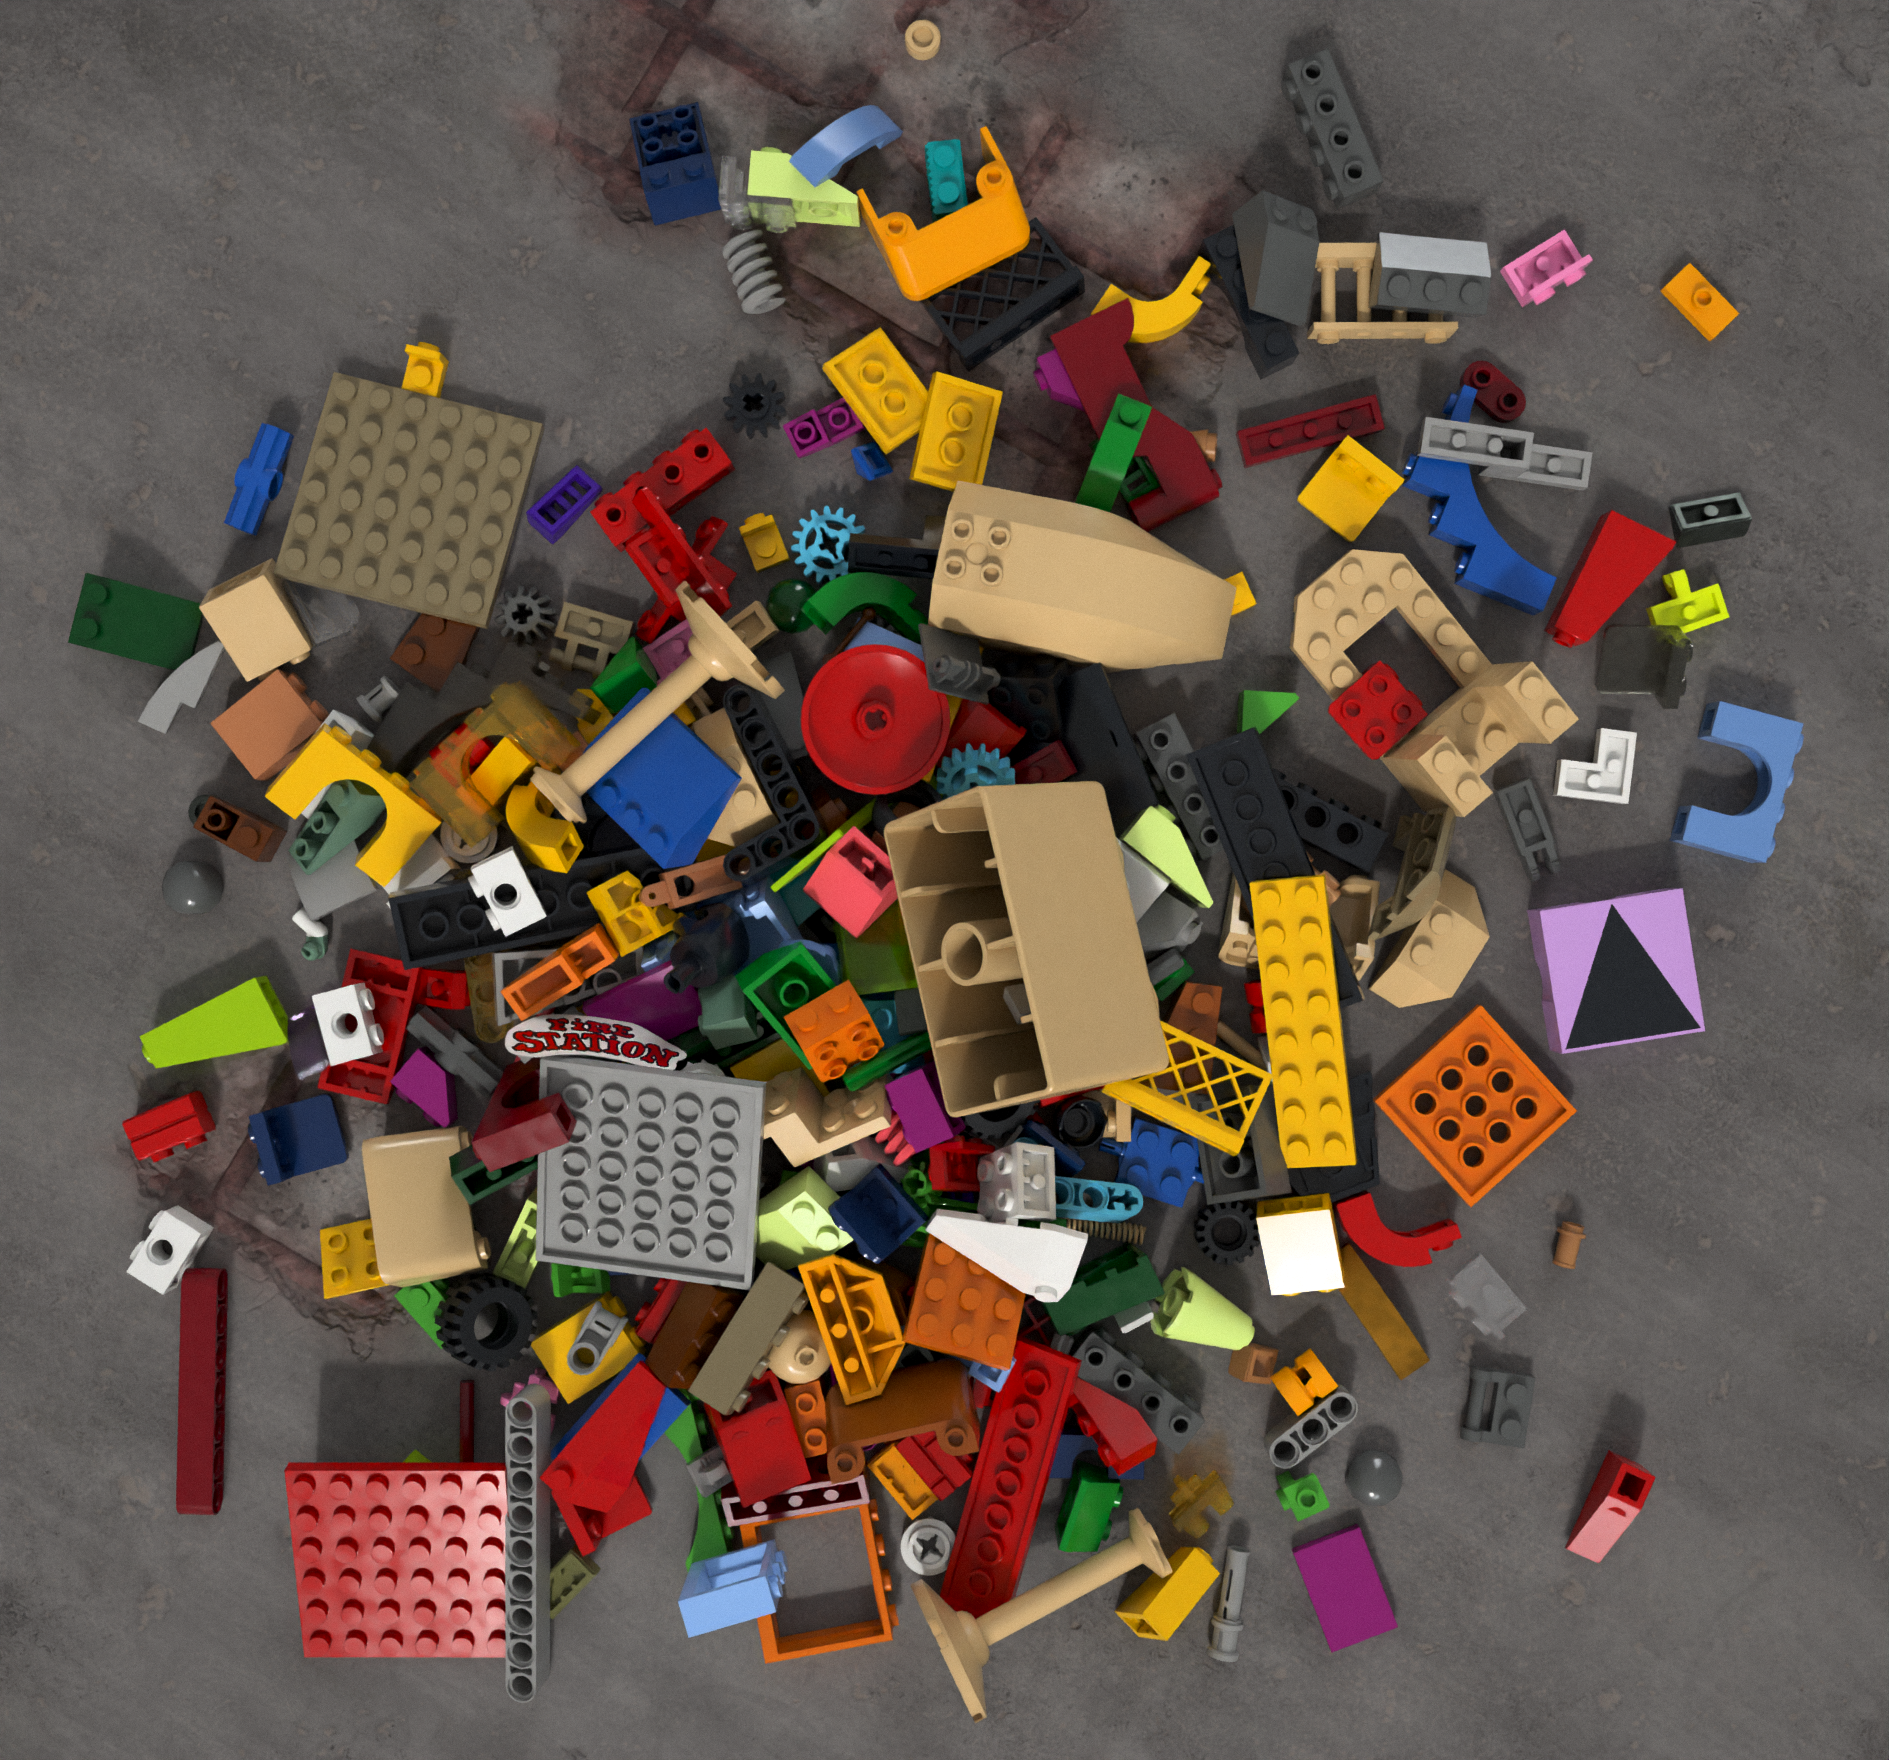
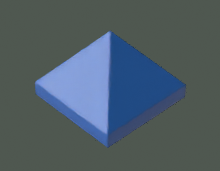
(870, 461)

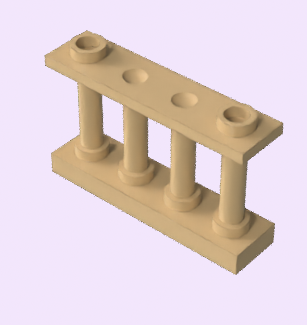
(1361, 258)

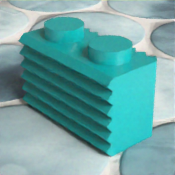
(945, 177)

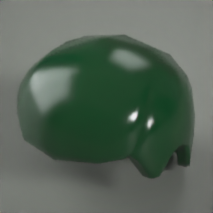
(785, 602)

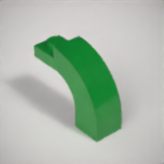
(1113, 453)
(861, 590)

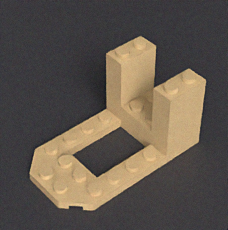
(1470, 730)

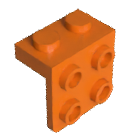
(835, 1031)

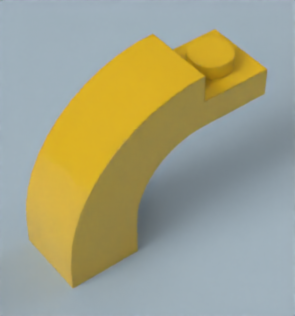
(1167, 316)
(544, 840)

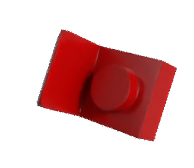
(444, 988)

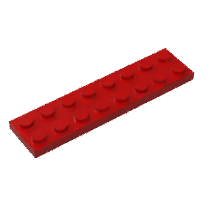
(1010, 1479)

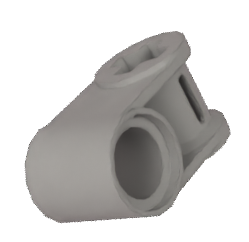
(598, 1334)

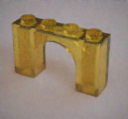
(447, 779)

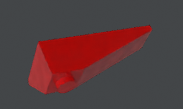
(605, 1451)

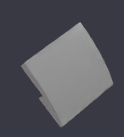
(333, 884)

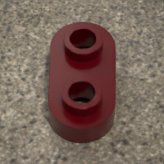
(1491, 394)

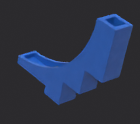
(1490, 563)

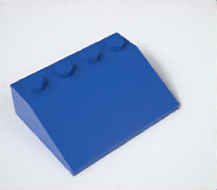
(666, 789)

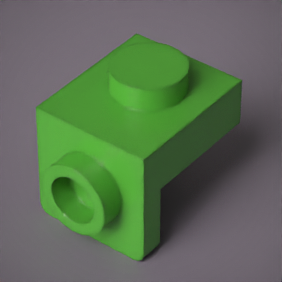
(577, 1279)
(1302, 1496)

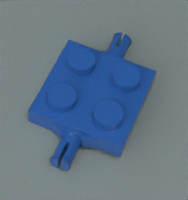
(1157, 1161)

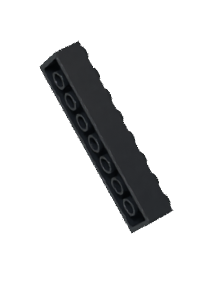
(451, 923)

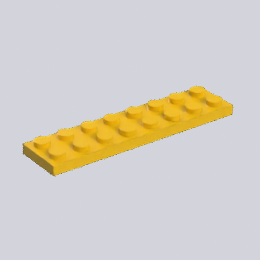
(1303, 1021)

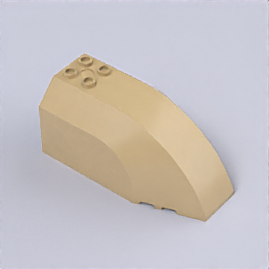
(1072, 584)

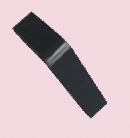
(777, 788)

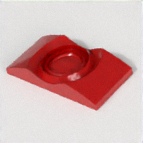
(395, 1002)

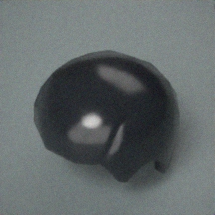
(1079, 1122)

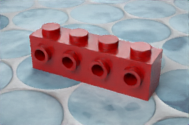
(675, 478)

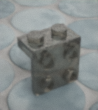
(1644, 662)

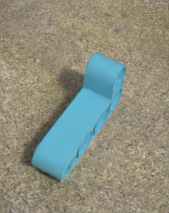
(1073, 1206)

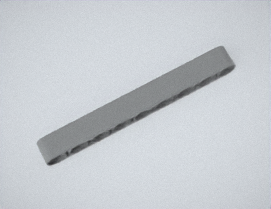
(527, 1665)

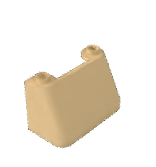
(1350, 912)
(417, 1209)

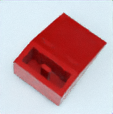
(760, 1443)

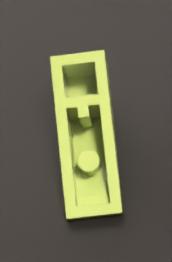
(519, 1255)

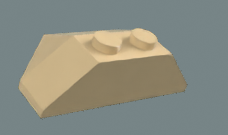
(749, 808)
(1436, 950)

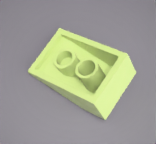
(776, 177)
(1163, 845)
(797, 1222)

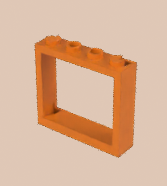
(841, 1637)

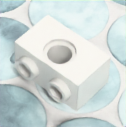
(502, 869)
(331, 1013)
(186, 1236)

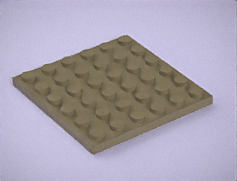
(409, 500)

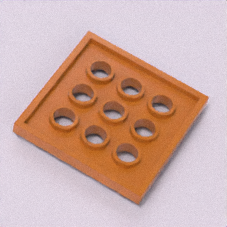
(1525, 1081)

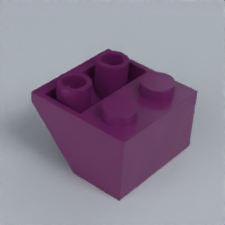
(921, 1107)

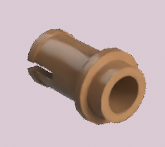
(1568, 1244)

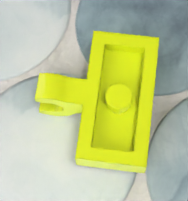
(1688, 608)

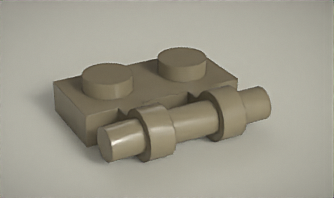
(593, 630)

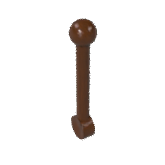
(868, 614)

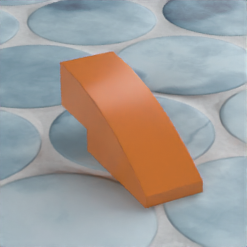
(560, 972)

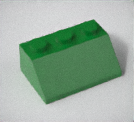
(781, 984)

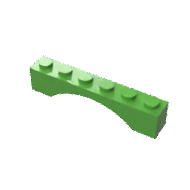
(713, 1533)

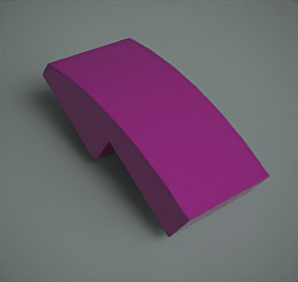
(822, 428)

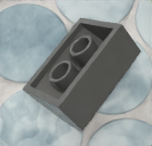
(1430, 275)
(1259, 1166)

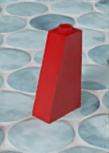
(1606, 574)

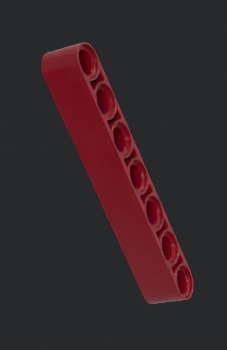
(202, 1391)

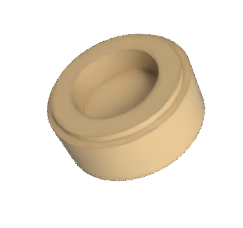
(922, 40)

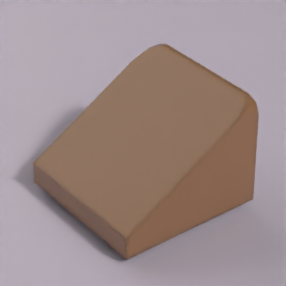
(1253, 1363)

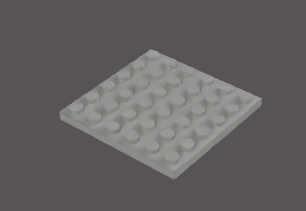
(653, 1173)

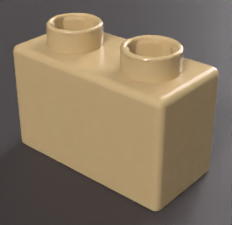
(1033, 894)

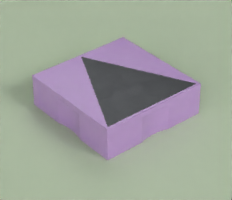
(1616, 970)

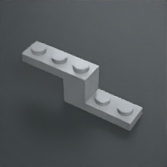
(1504, 453)

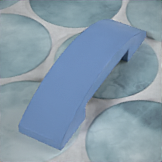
(842, 141)

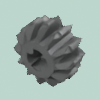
(516, 608)

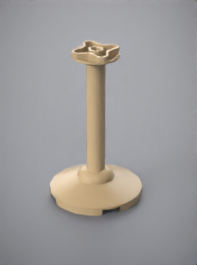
(715, 654)
(966, 1639)

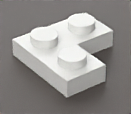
(1609, 774)

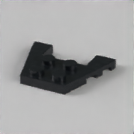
(1349, 1179)

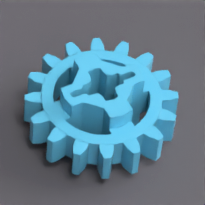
(814, 553)
(972, 770)

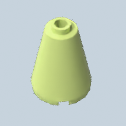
(1199, 1314)

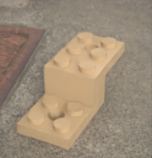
(812, 1125)

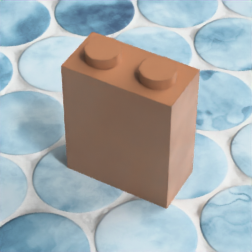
(270, 724)

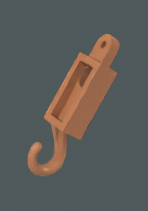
(707, 880)

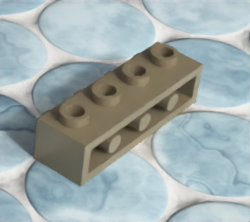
(749, 1339)

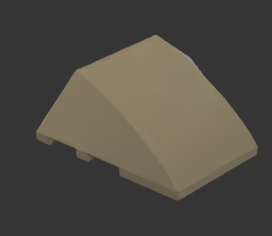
(1426, 850)

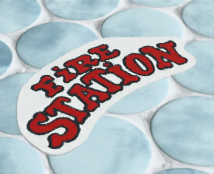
(592, 1037)

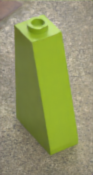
(228, 1024)

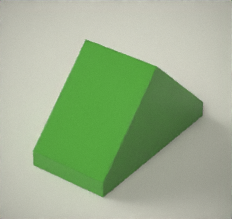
(1262, 708)

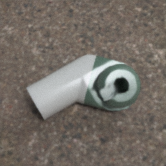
(316, 936)

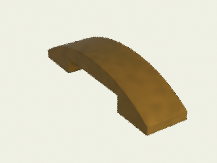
(1380, 1316)

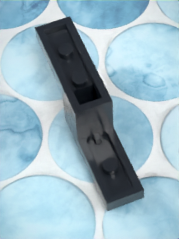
(898, 555)

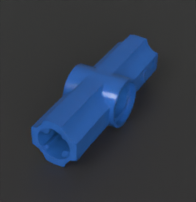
(259, 479)

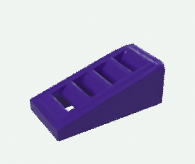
(573, 512)

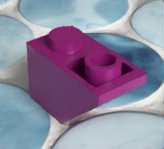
(428, 1086)

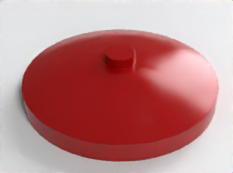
(874, 720)

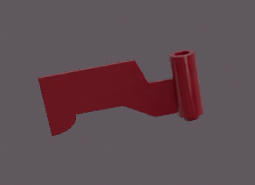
(1099, 372)

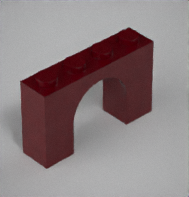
(520, 1123)

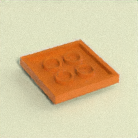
(962, 1308)

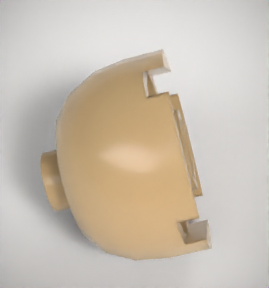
(802, 1353)

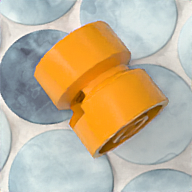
(1290, 1383)

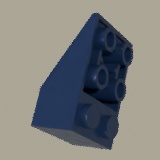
(675, 163)

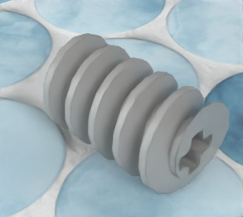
(750, 273)

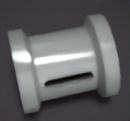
(379, 699)

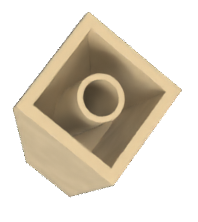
(256, 622)

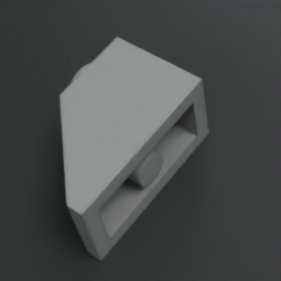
(1168, 926)

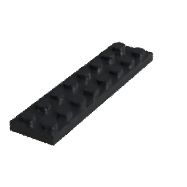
(1259, 828)

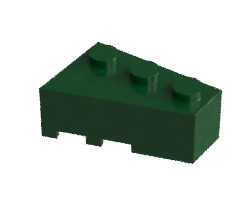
(1104, 1289)

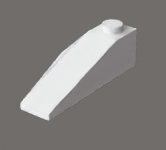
(1027, 1258)

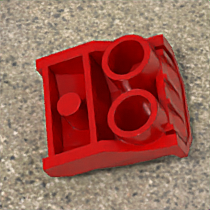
(981, 724)

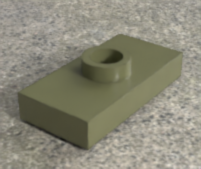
(569, 1578)

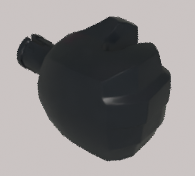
(707, 948)

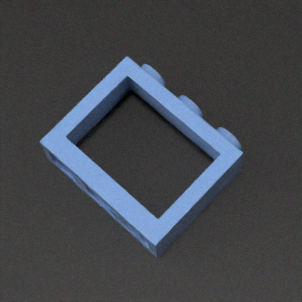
(733, 1588)

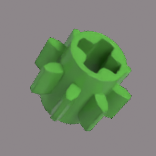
(919, 1186)

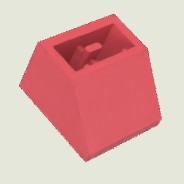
(853, 882)

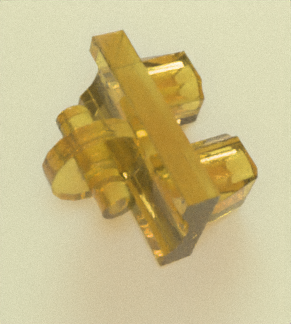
(1194, 1497)

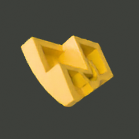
(624, 915)

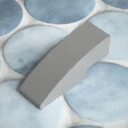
(184, 686)

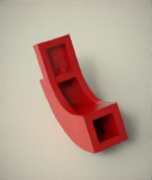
(1399, 1248)

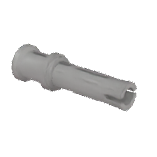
(1227, 1620)

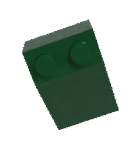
(135, 622)

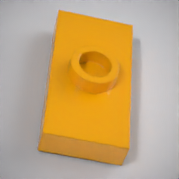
(1699, 302)
(901, 1481)

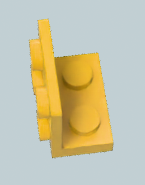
(1349, 489)

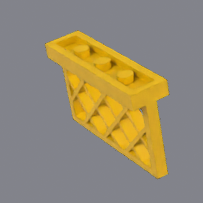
(1182, 1115)

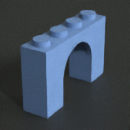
(1771, 747)

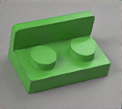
(422, 1304)

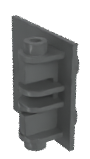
(956, 665)

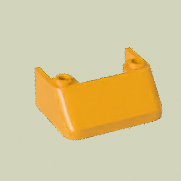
(958, 243)

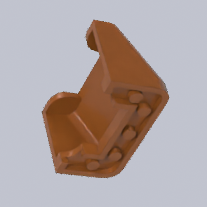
(913, 1402)

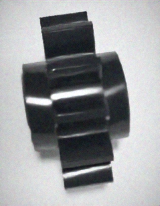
(754, 393)

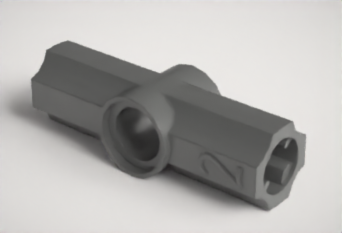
(456, 1050)

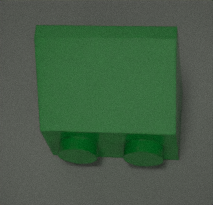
(1086, 1509)

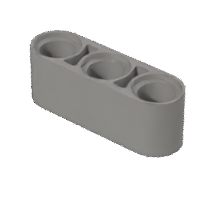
(1303, 1442)

